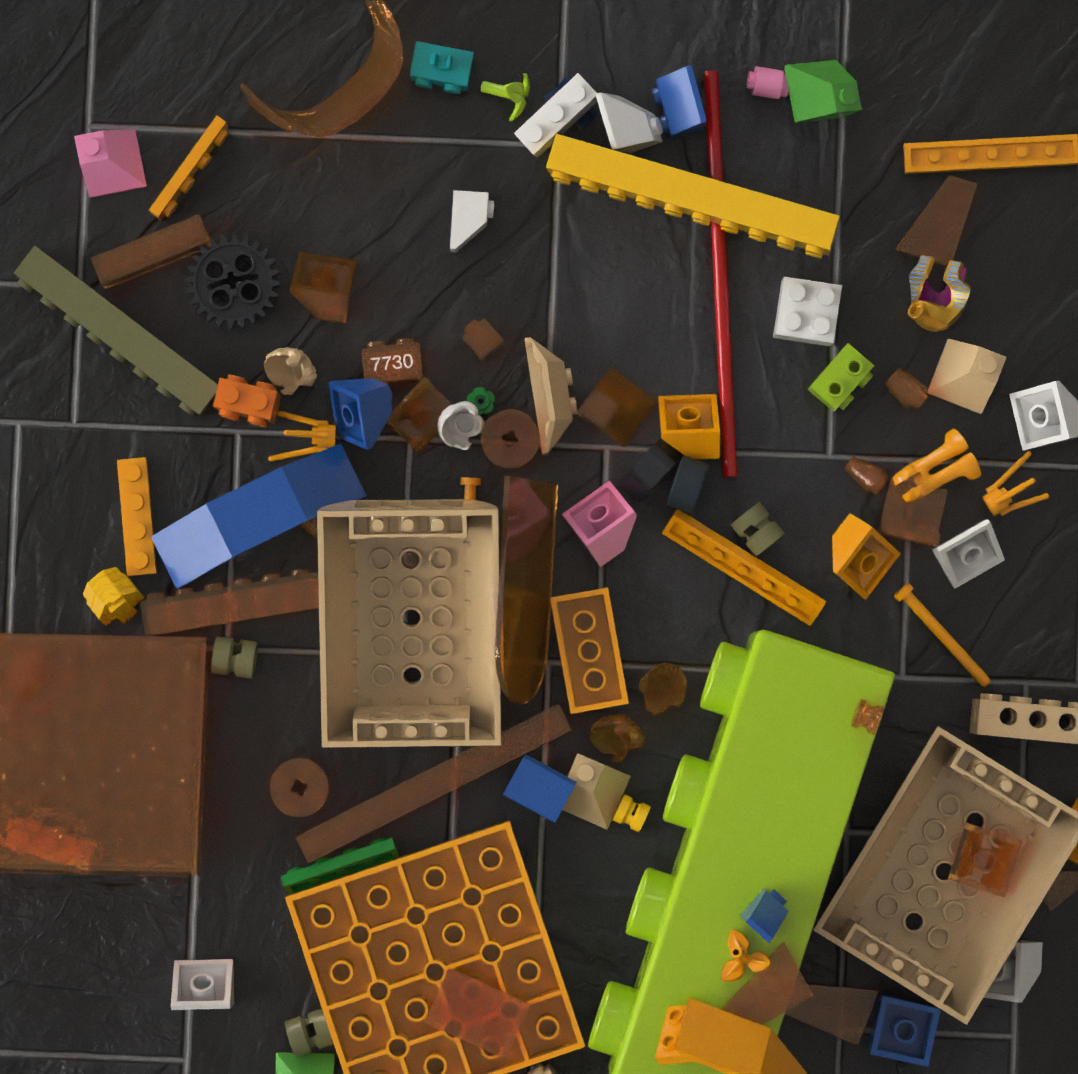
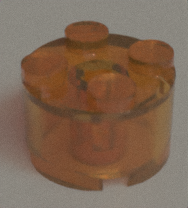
(525, 432)
(292, 802)

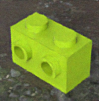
(841, 378)

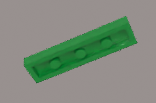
(330, 868)

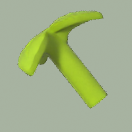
(514, 91)

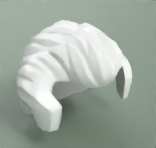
(459, 423)

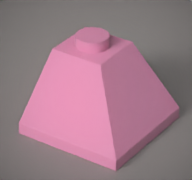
(110, 161)
(602, 522)

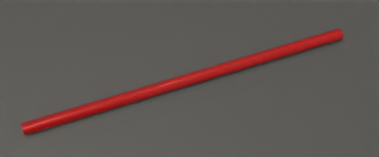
(720, 277)

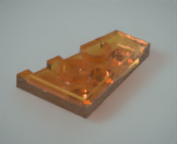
(940, 223)
(770, 991)

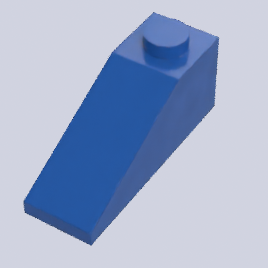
(765, 914)

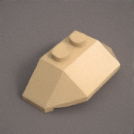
(550, 394)

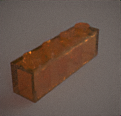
(151, 251)

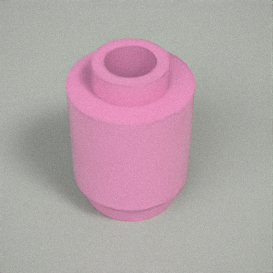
(767, 83)

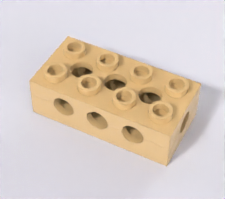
(987, 710)

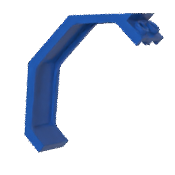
(255, 514)

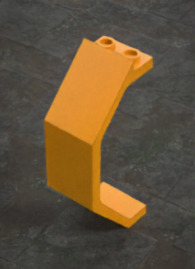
(722, 1042)

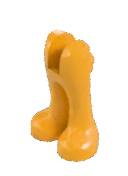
(927, 483)

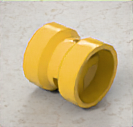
(624, 813)

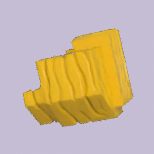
(112, 596)

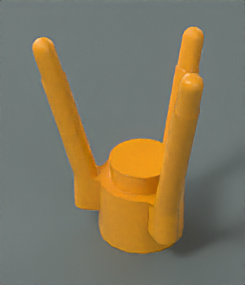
(322, 435)
(998, 499)

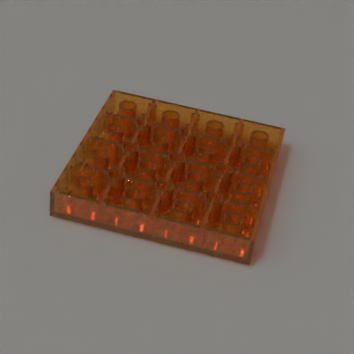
(104, 756)

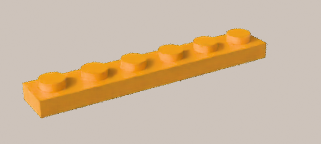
(990, 154)
(744, 567)

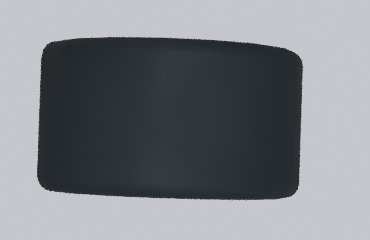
(688, 484)

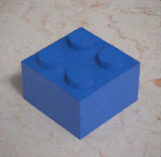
(903, 1029)

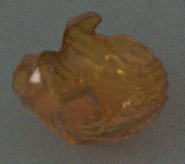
(663, 687)
(616, 736)

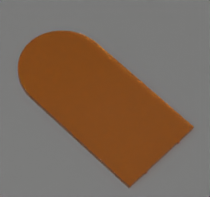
(525, 586)

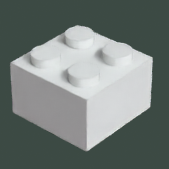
(807, 311)

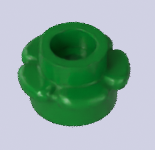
(487, 396)

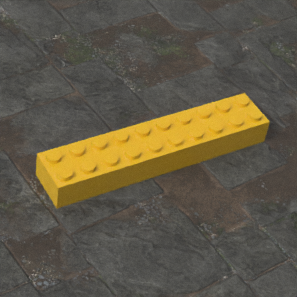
(692, 195)

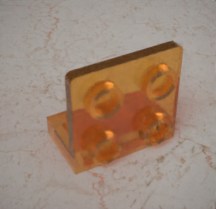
(914, 520)

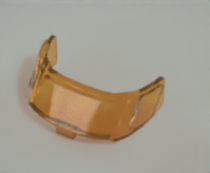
(357, 94)

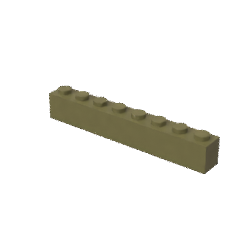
(117, 330)

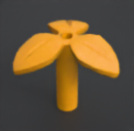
(738, 948)

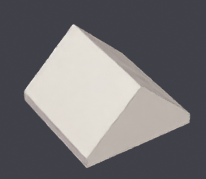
(969, 553)
(202, 984)

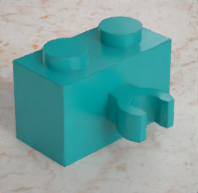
(441, 67)

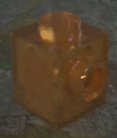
(482, 338)

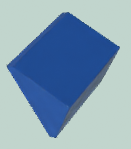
(539, 788)

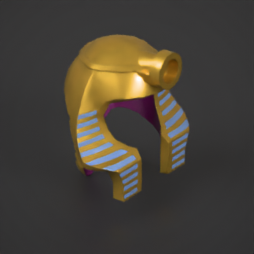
(935, 309)

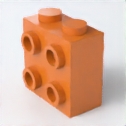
(238, 399)

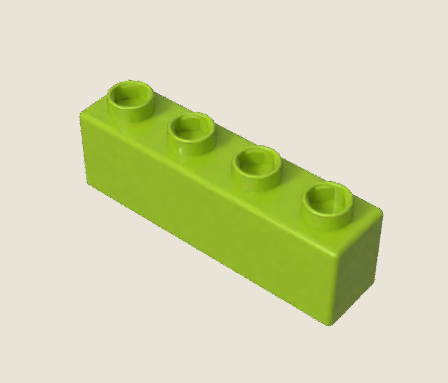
(754, 820)

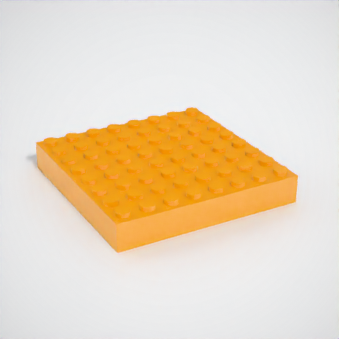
(393, 931)

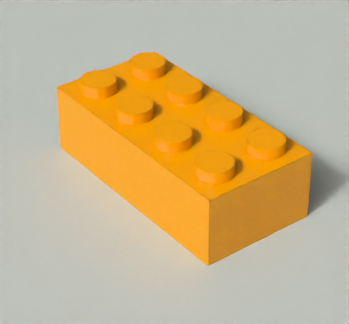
(589, 650)

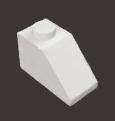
(469, 216)

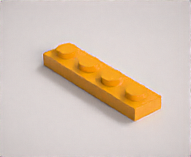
(196, 159)
(137, 516)

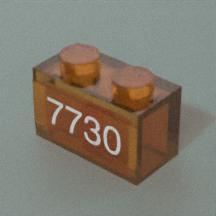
(393, 362)

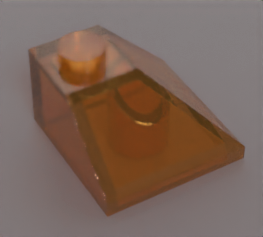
(324, 285)
(617, 407)

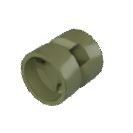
(759, 539)
(234, 657)
(299, 1034)

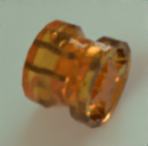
(867, 716)

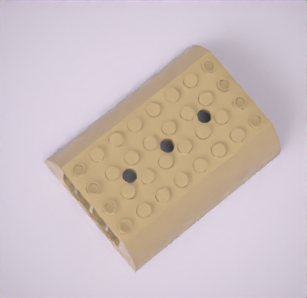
(370, 644)
(962, 928)

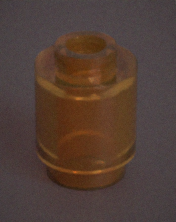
(907, 389)

